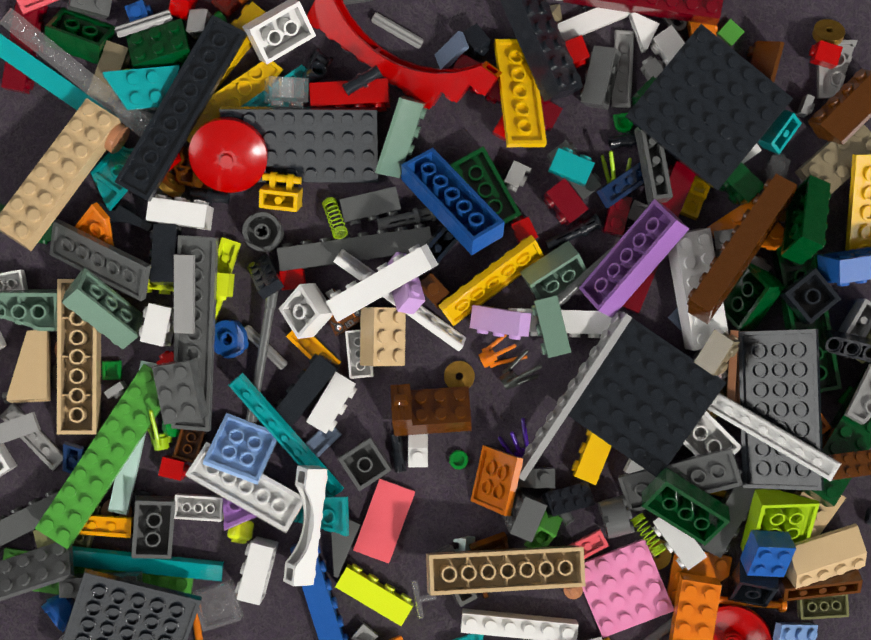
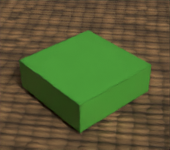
(730, 32)

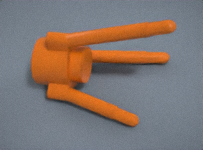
(489, 357)

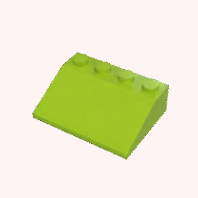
(781, 512)

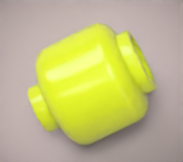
(241, 532)

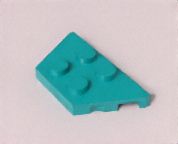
(141, 87)
(106, 174)

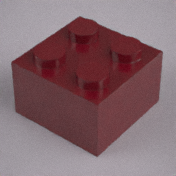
(564, 202)

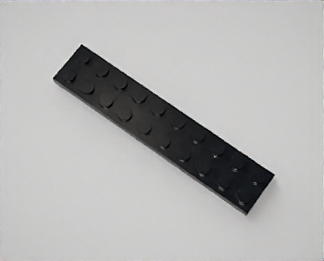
(181, 108)

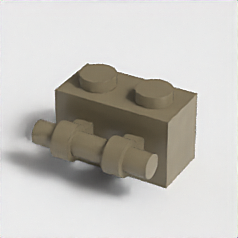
(717, 352)

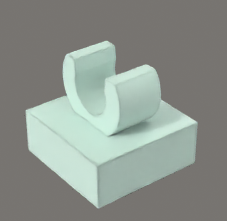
(464, 543)

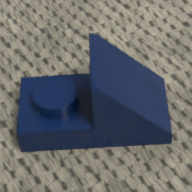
(71, 455)

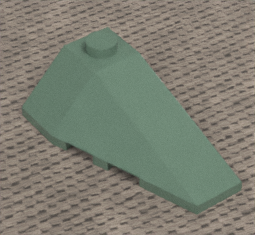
(30, 308)

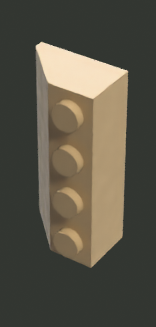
(827, 556)

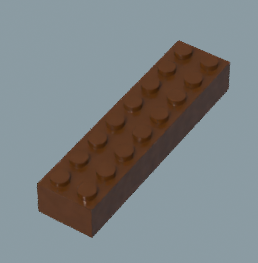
(741, 248)

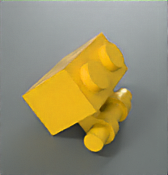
(280, 196)

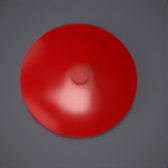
(228, 154)
(740, 623)

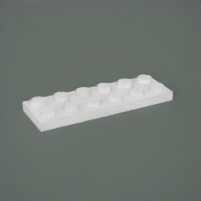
(266, 500)

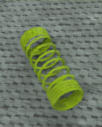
(336, 234)
(659, 548)

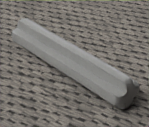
(143, 23)
(397, 30)
(272, 354)

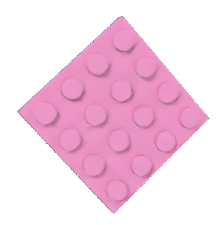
(625, 588)

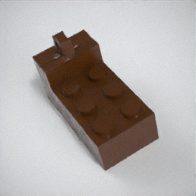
(430, 410)

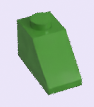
(546, 531)

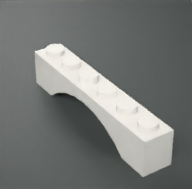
(302, 562)

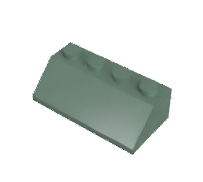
(400, 136)
(103, 309)

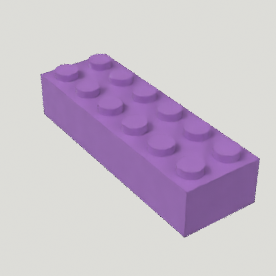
(633, 258)

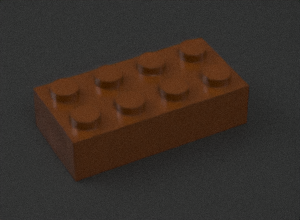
(189, 444)
(853, 464)

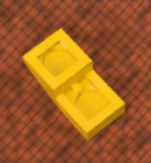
(695, 198)

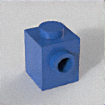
(138, 10)

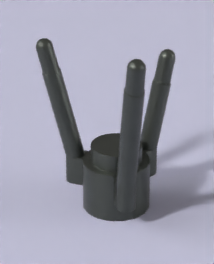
(511, 379)

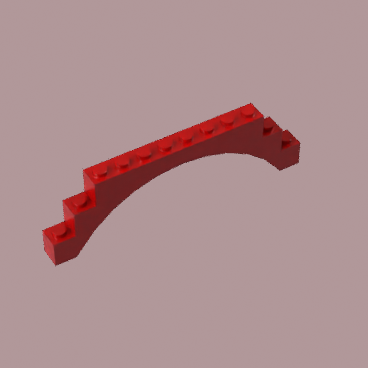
(416, 81)

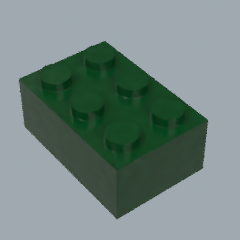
(160, 45)

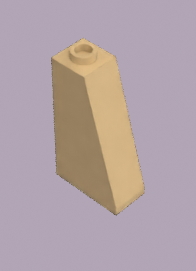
(33, 370)

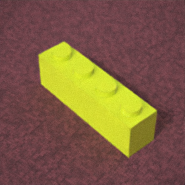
(374, 594)

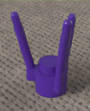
(519, 451)

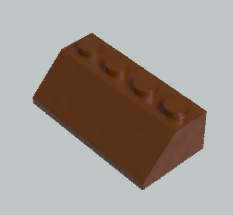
(766, 57)
(845, 110)

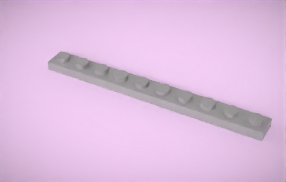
(575, 389)

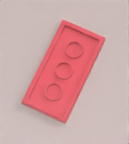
(384, 520)

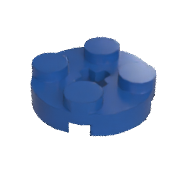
(238, 335)

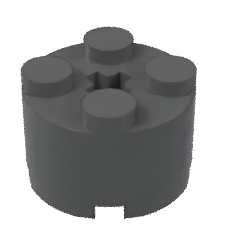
(267, 242)
(616, 517)

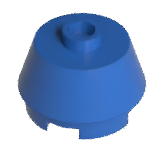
(59, 611)

